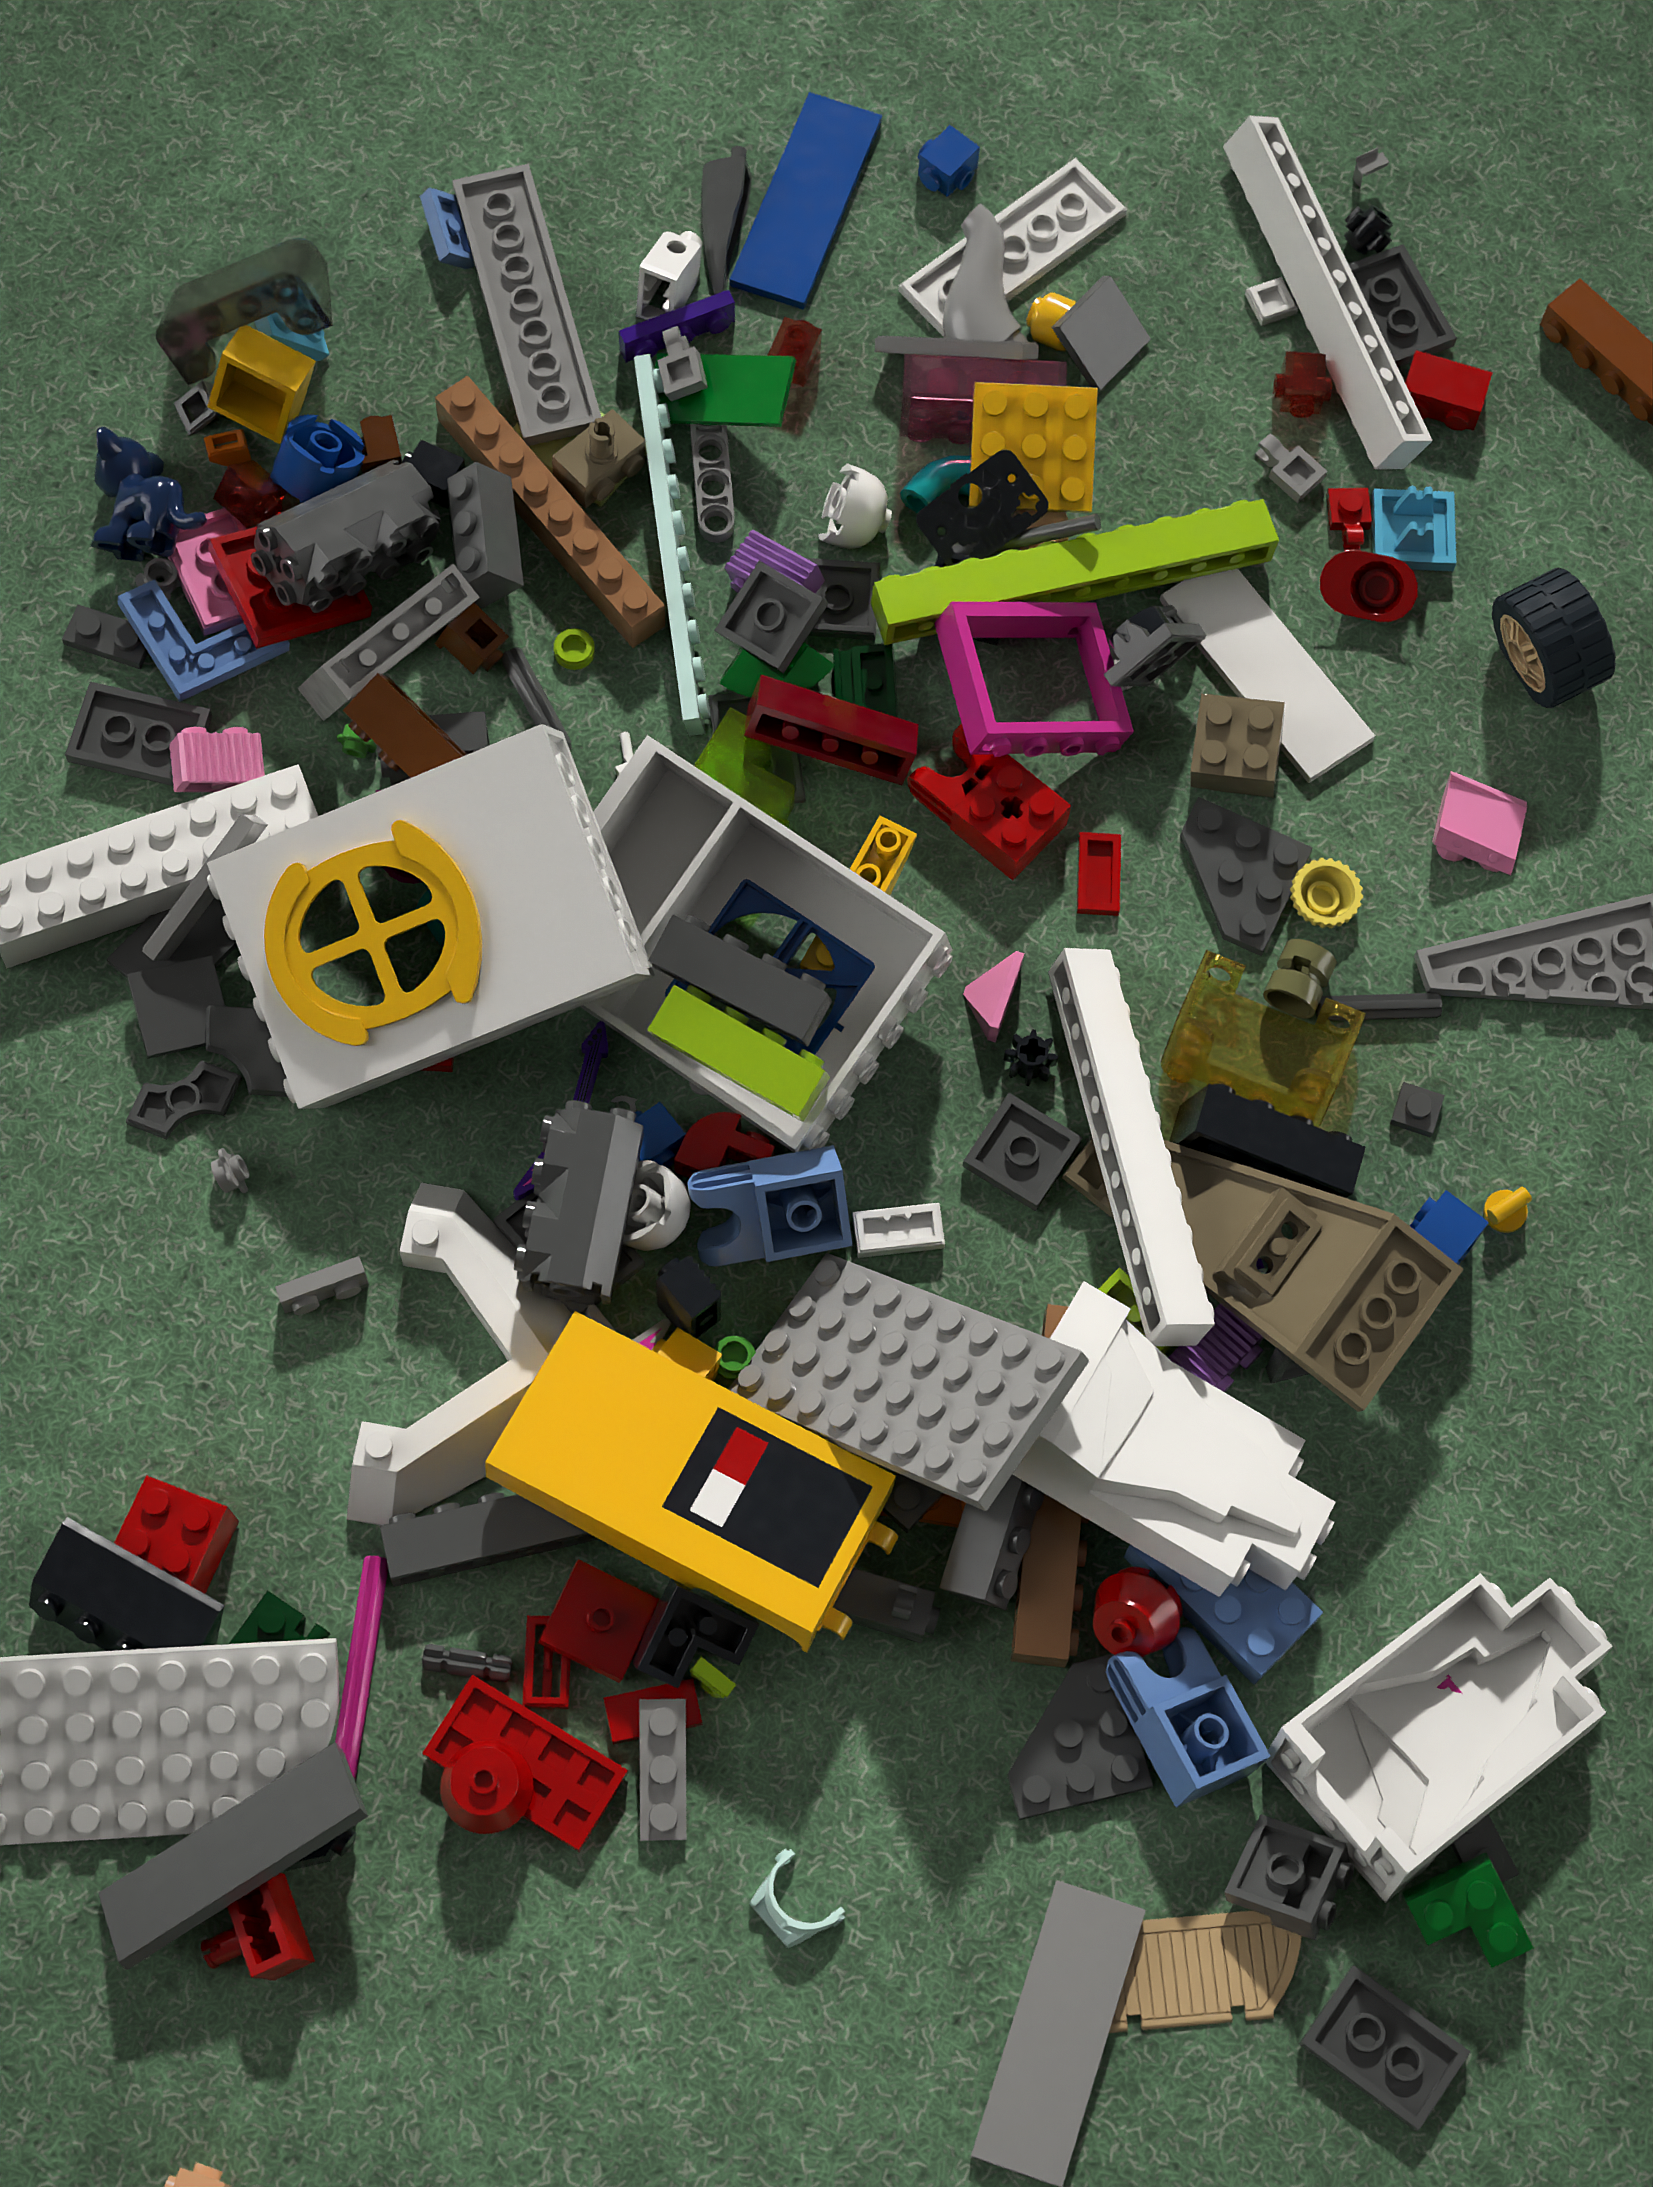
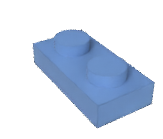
(447, 228)

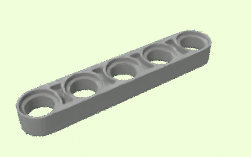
(712, 470)

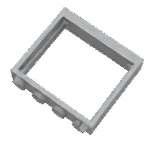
(388, 641)

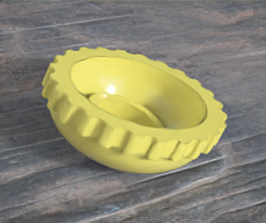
(1326, 893)

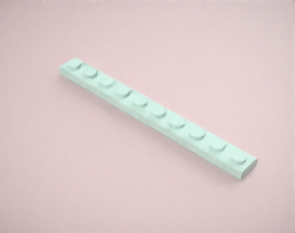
(673, 557)

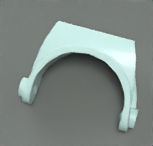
(787, 1929)

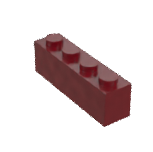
(831, 730)

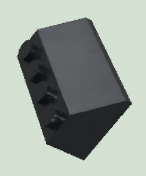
(118, 1597)

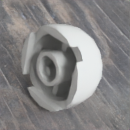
(858, 506)
(657, 1208)

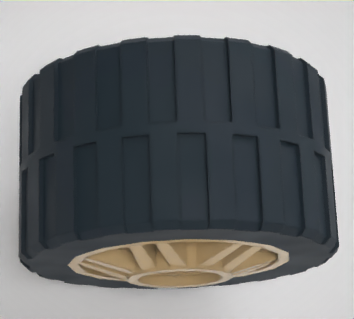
(1554, 637)

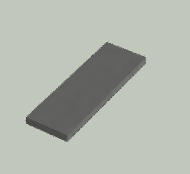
(231, 1855)

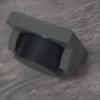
(1149, 647)

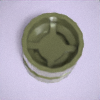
(1300, 978)

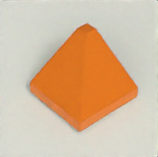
(229, 453)

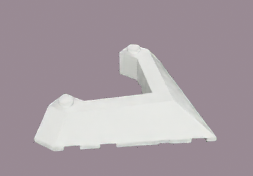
(448, 1448)

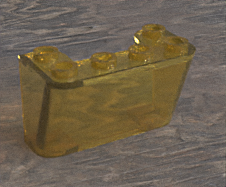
(1257, 1047)

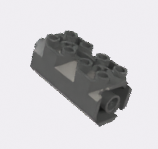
(344, 533)
(581, 1203)

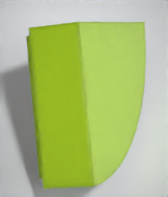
(711, 1679)

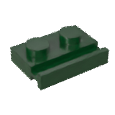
(867, 677)

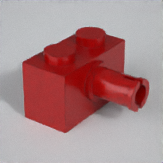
(265, 1932)

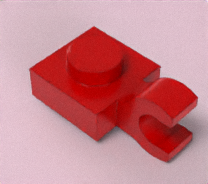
(1351, 513)

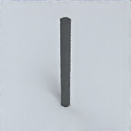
(1044, 533)

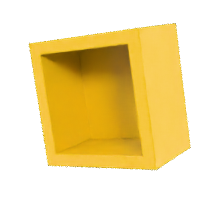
(261, 383)

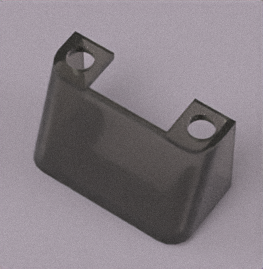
(281, 279)

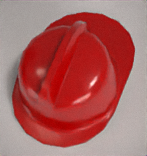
(1364, 579)

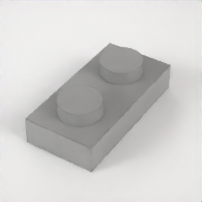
(338, 1280)

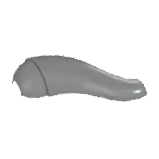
(977, 298)

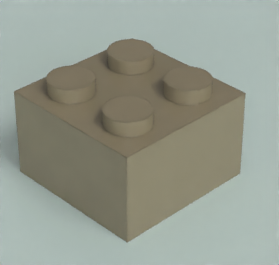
(1237, 745)

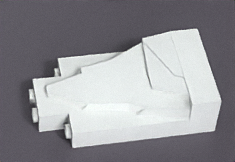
(1173, 1460)
(1417, 1765)

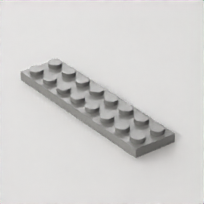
(527, 304)

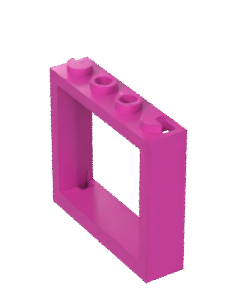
(1077, 620)

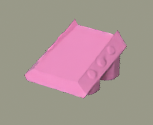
(1479, 824)

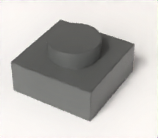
(1417, 1109)

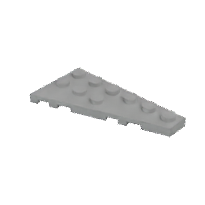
(1568, 959)

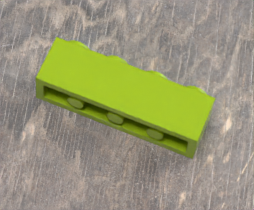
(739, 1052)

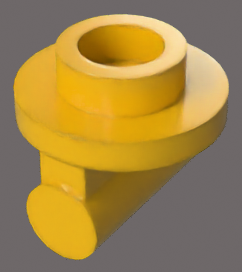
(1507, 1209)

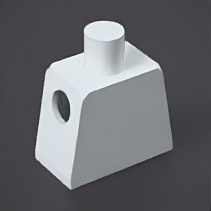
(672, 260)

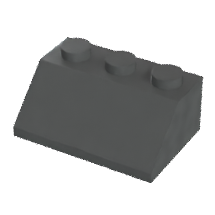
(485, 532)

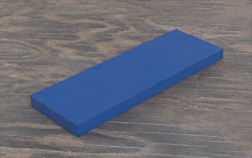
(805, 201)

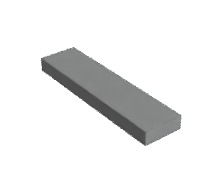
(957, 347)
(198, 894)

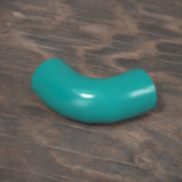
(935, 480)

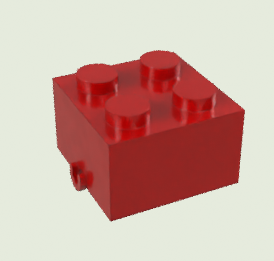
(177, 1532)

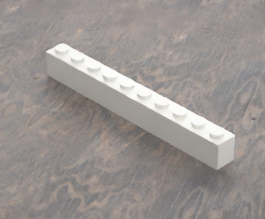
(1327, 293)
(1131, 1149)

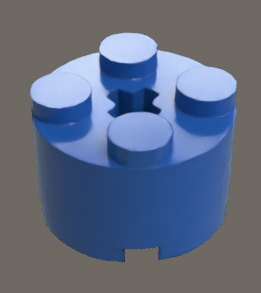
(316, 457)

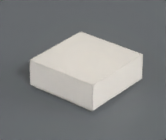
(1271, 301)

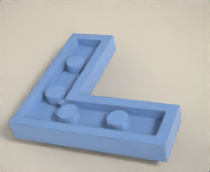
(187, 665)

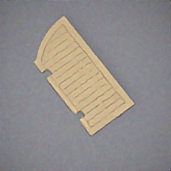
(1203, 1966)

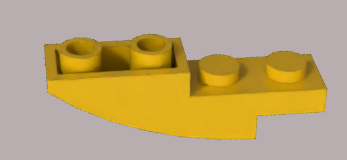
(879, 863)

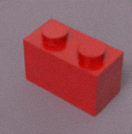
(1447, 390)

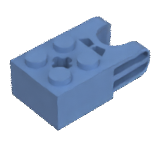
(778, 1205)
(1187, 1722)

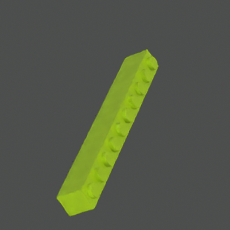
(1082, 567)

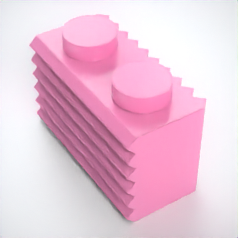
(215, 760)

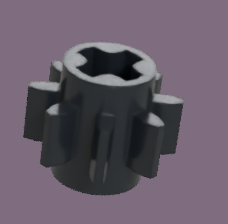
(1368, 229)
(1028, 1069)

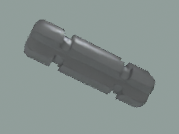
(467, 1663)

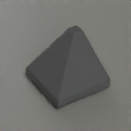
(197, 401)

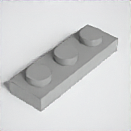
(662, 1769)

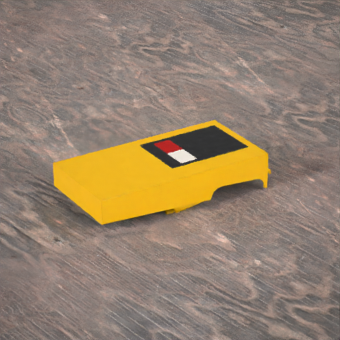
(693, 1479)

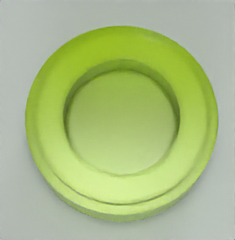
(574, 649)

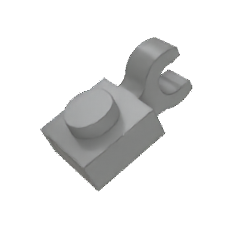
(682, 368)
(1292, 471)

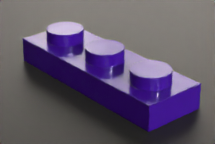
(706, 315)

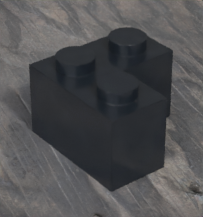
(689, 1621)

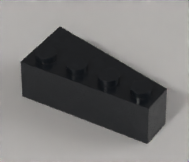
(1267, 1140)

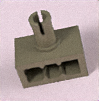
(599, 458)

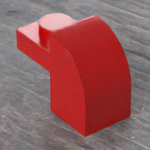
(715, 1140)

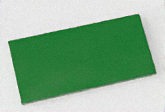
(739, 391)

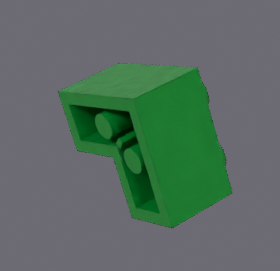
(1473, 1898)

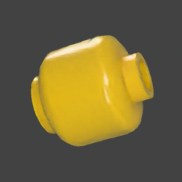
(1044, 315)

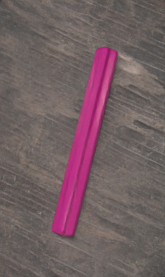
(361, 1658)

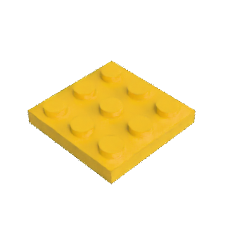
(1049, 434)

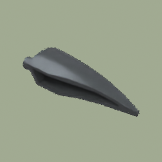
(723, 210)

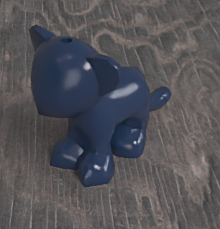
(146, 505)

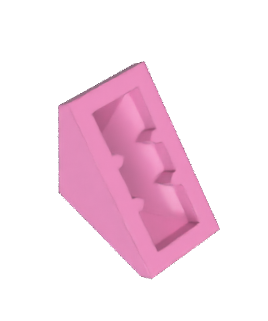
(992, 992)

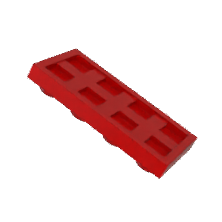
(569, 1777)

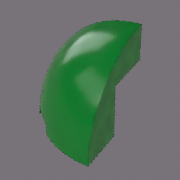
(804, 670)

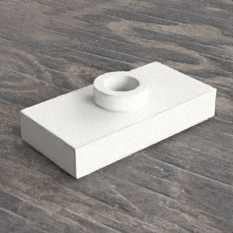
(898, 1230)

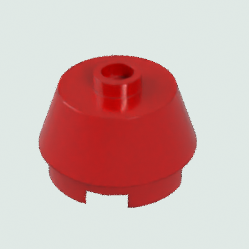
(1136, 1613)
(486, 1787)

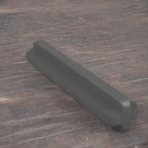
(531, 691)
(1390, 1005)

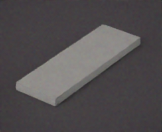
(1058, 2034)

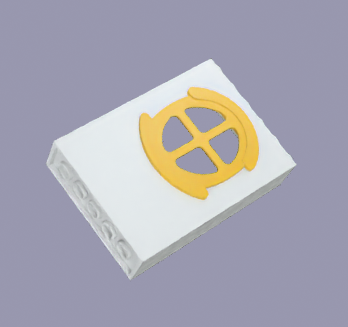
(511, 876)

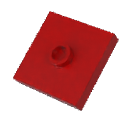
(598, 1621)

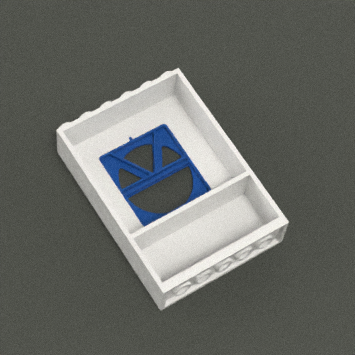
(710, 854)

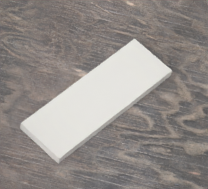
(1037, 233)
(1268, 663)

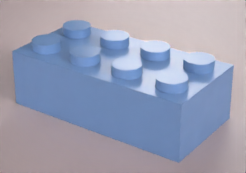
(1248, 1622)

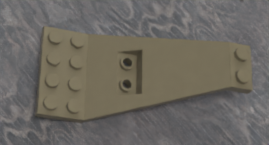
(1334, 1296)

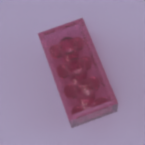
(940, 391)

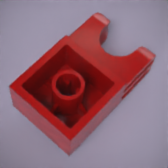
(981, 798)

